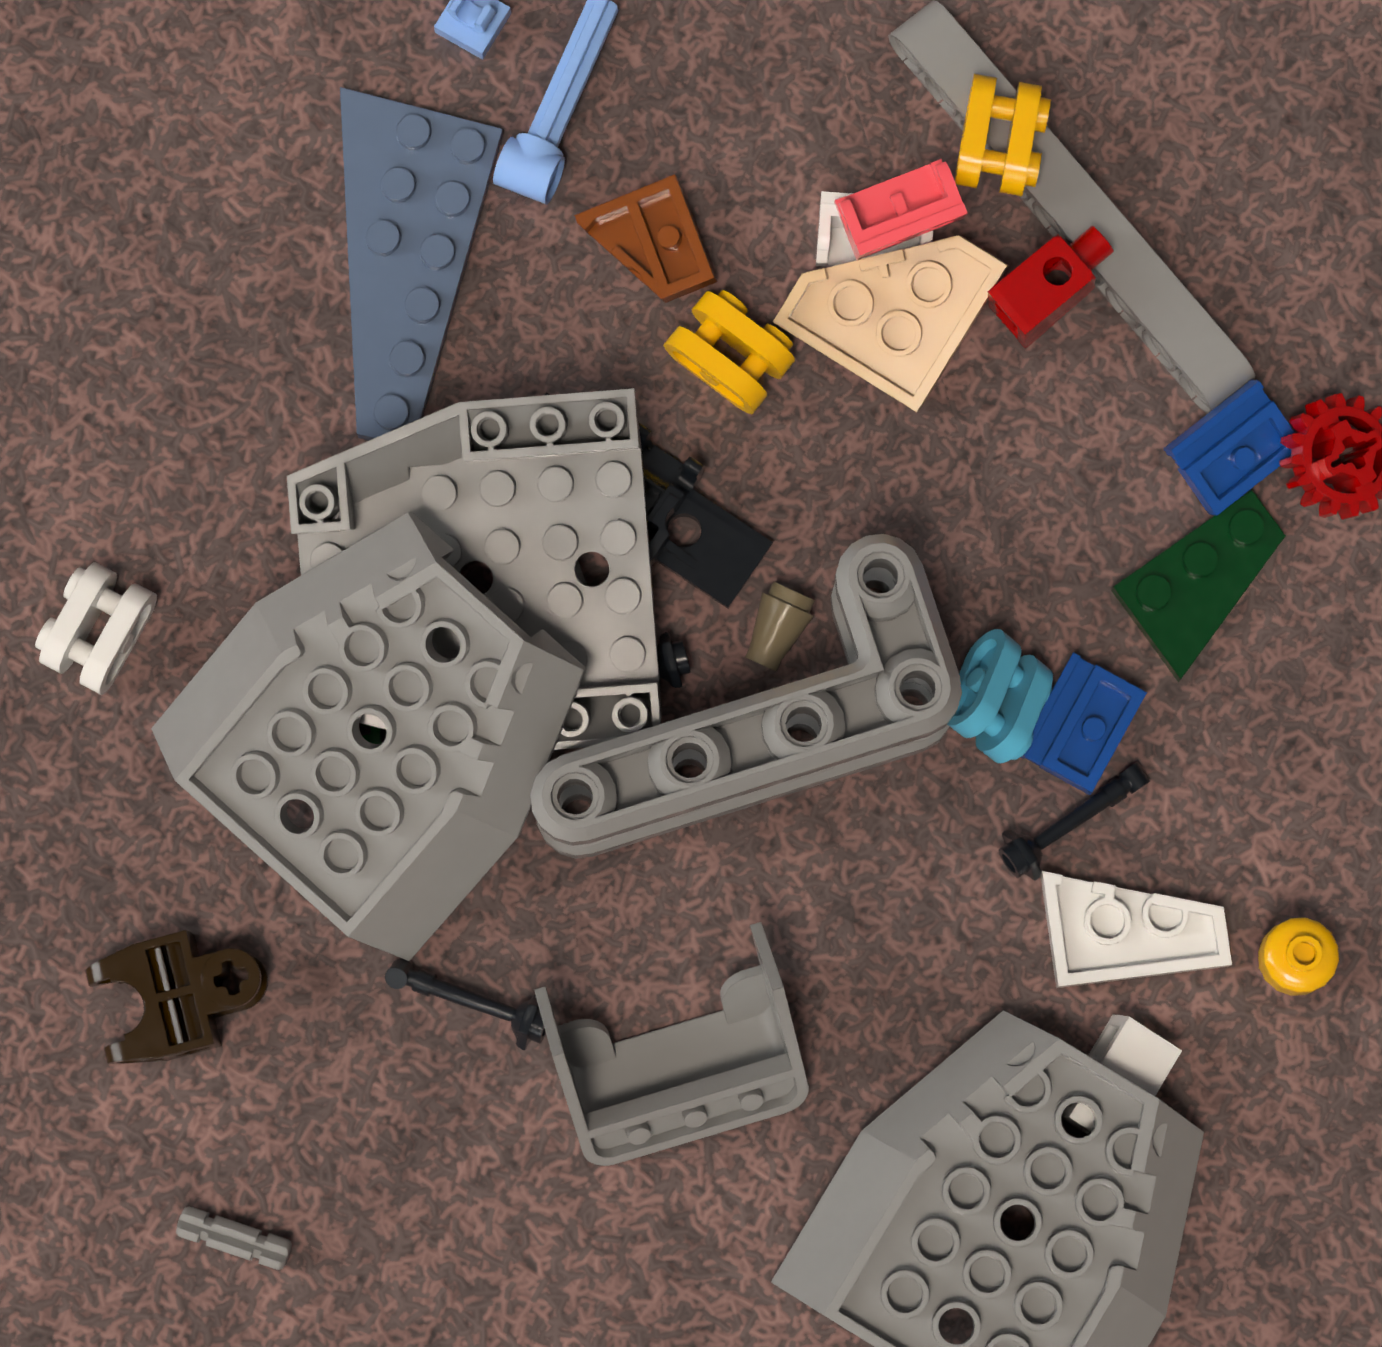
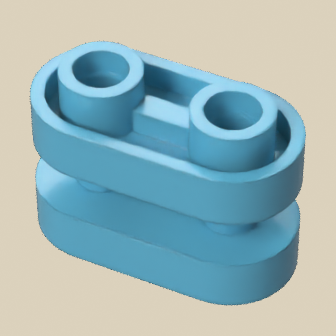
(1001, 696)

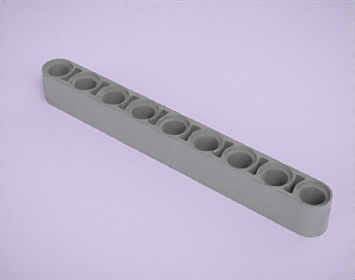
(1071, 202)

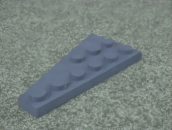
(411, 223)

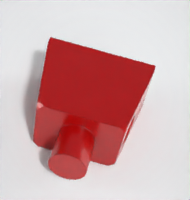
(1032, 304)

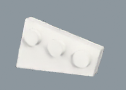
(1128, 934)

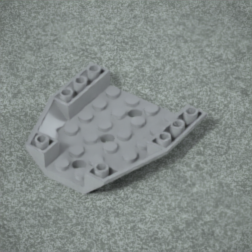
(528, 496)
(396, 822)
(925, 1188)

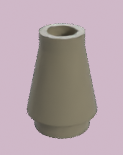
(778, 624)

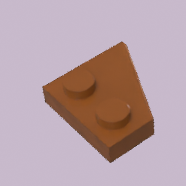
(653, 238)

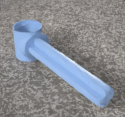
(532, 160)

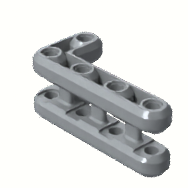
(745, 746)

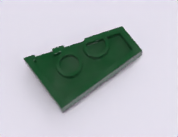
(1198, 581)

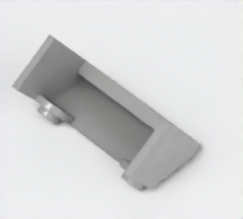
(682, 1077)

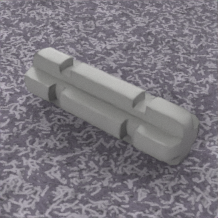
(233, 1238)

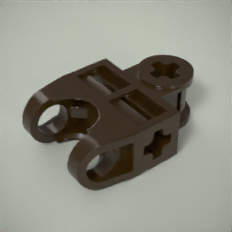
(179, 995)

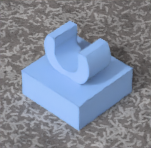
(473, 24)

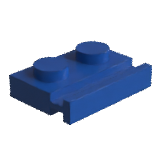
(1231, 447)
(1083, 723)

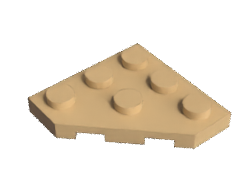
(894, 312)

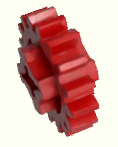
(1321, 441)

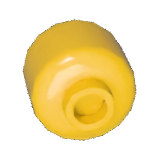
(1298, 956)

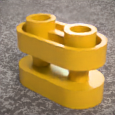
(1018, 163)
(726, 318)

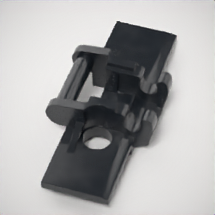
(727, 547)

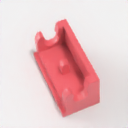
(900, 209)

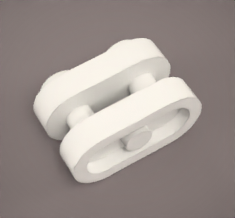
(88, 595)

